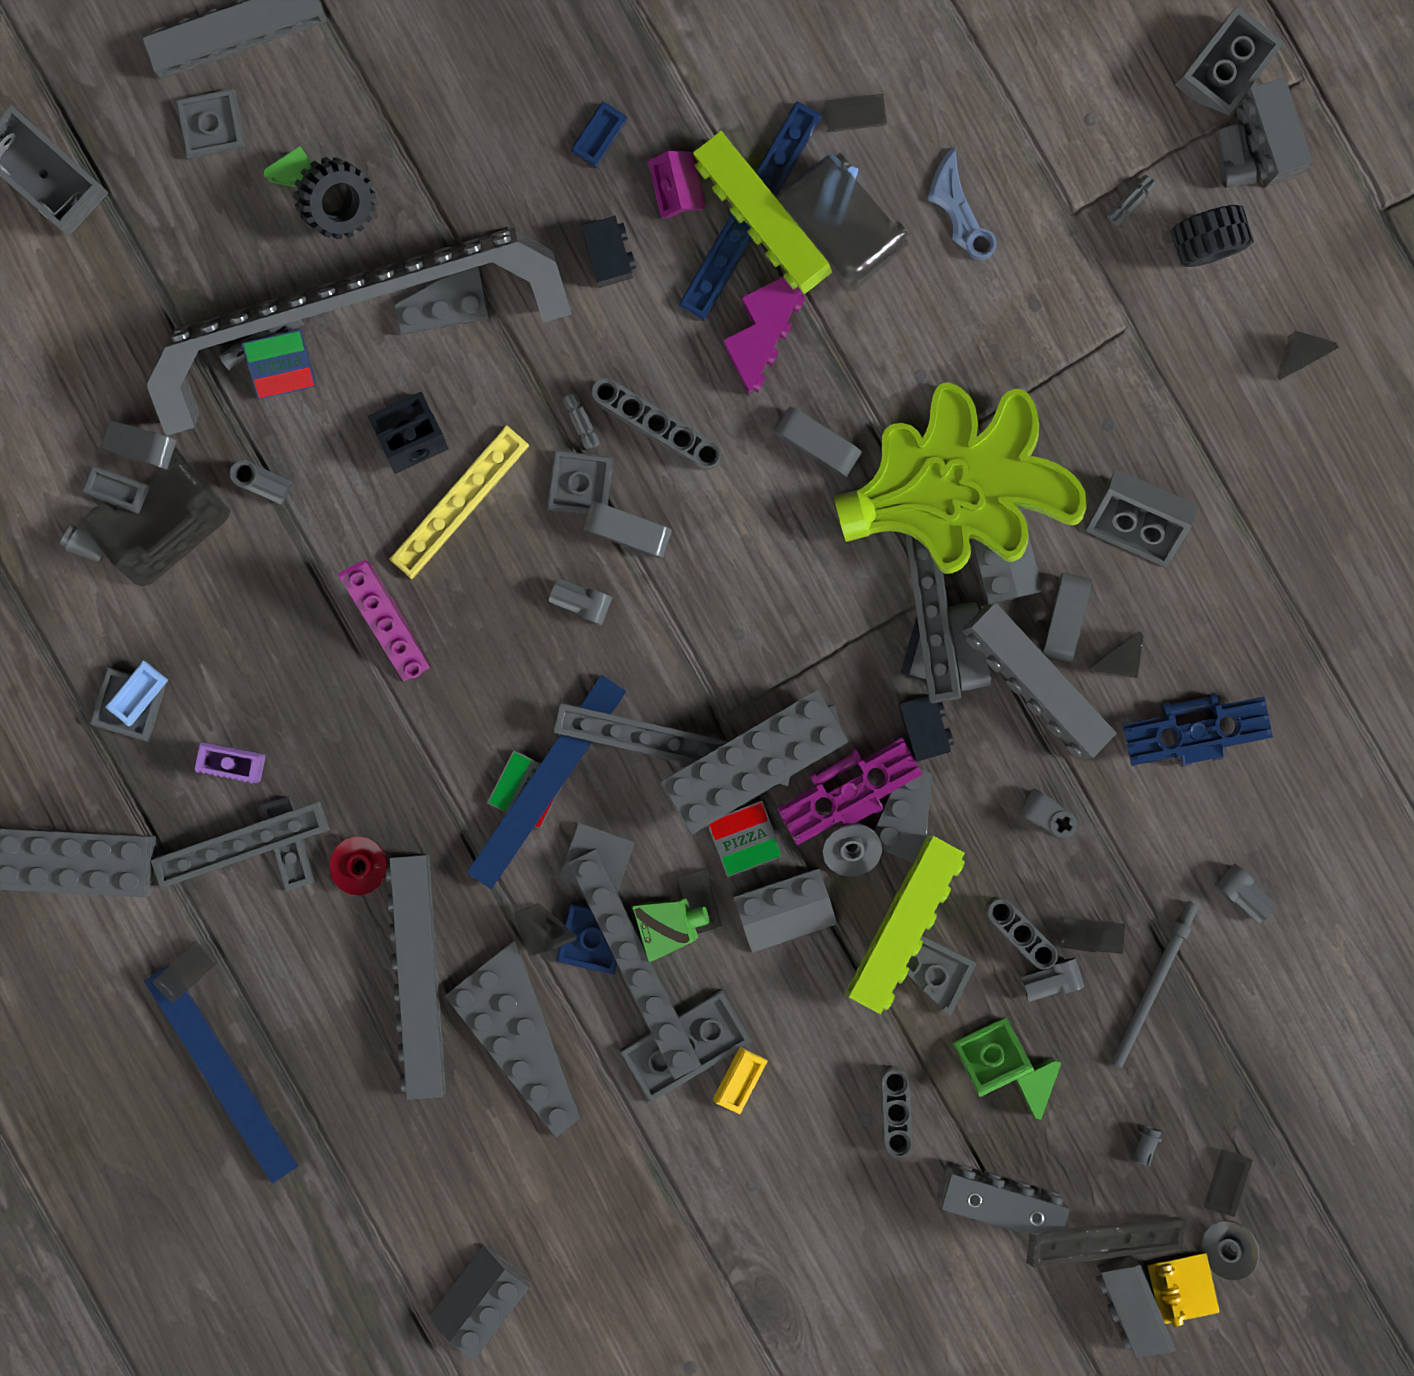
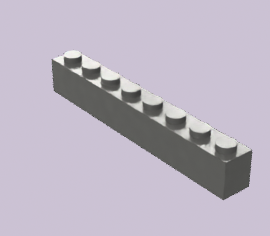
(417, 977)

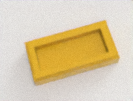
(739, 1080)

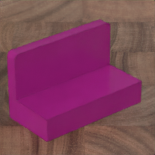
(676, 183)

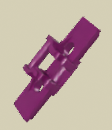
(853, 799)

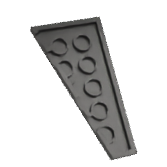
(509, 1023)

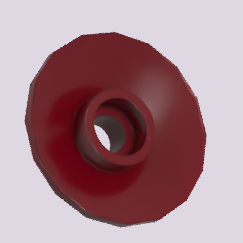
(345, 869)

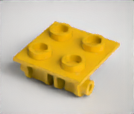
(1183, 1288)

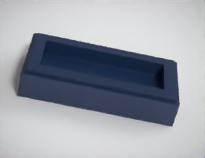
(599, 134)

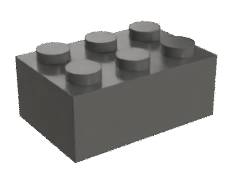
(1274, 132)

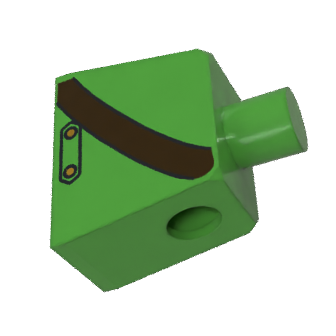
(668, 925)

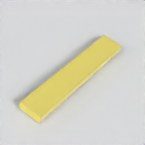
(459, 502)

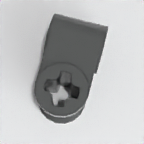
(1044, 812)

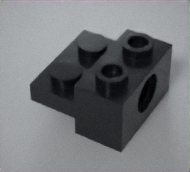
(408, 432)

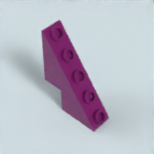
(755, 346)
(384, 619)

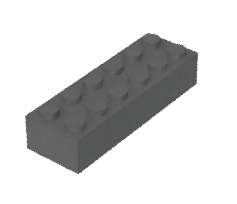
(753, 762)
(76, 862)

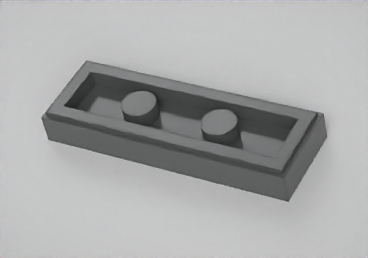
(291, 858)

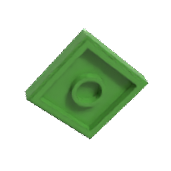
(993, 1056)

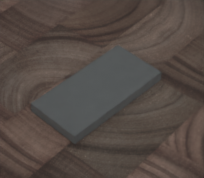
(713, 1032)

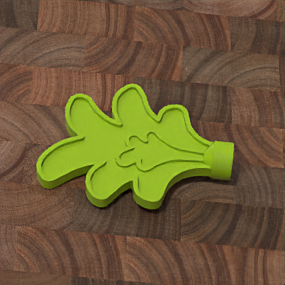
(963, 483)

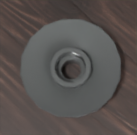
(855, 859)
(1222, 1258)

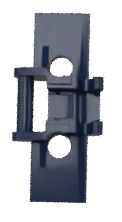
(1200, 739)

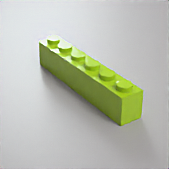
(762, 213)
(905, 924)

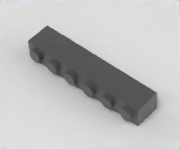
(228, 32)
(1038, 681)

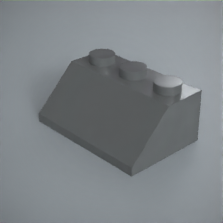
(1229, 62)
(1141, 518)
(1004, 579)
(785, 909)
(479, 1302)
(1134, 1307)

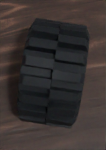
(353, 211)
(1212, 235)

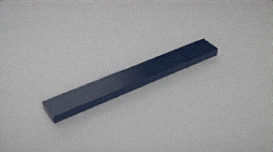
(734, 236)
(540, 791)
(226, 1082)

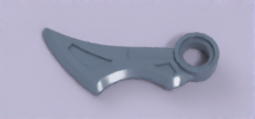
(948, 194)

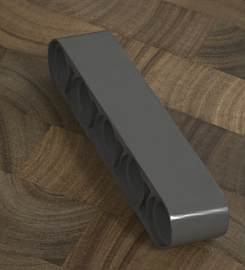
(649, 411)

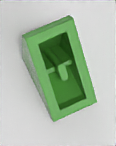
(288, 168)
(1038, 1085)

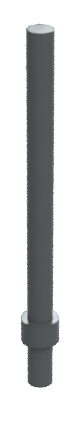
(1180, 931)

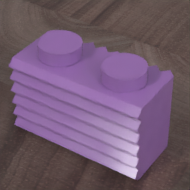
(230, 763)

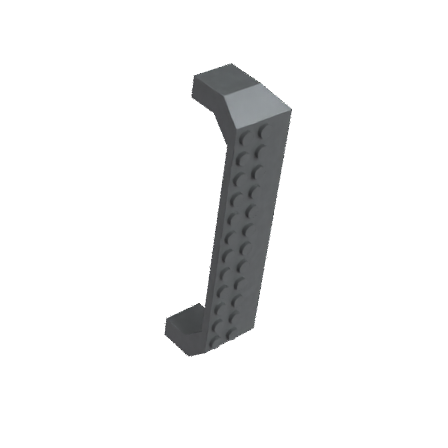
(506, 248)

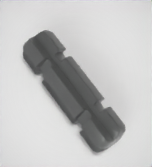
(1131, 200)
(581, 421)

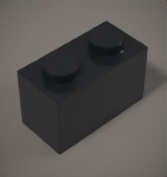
(607, 251)
(925, 728)

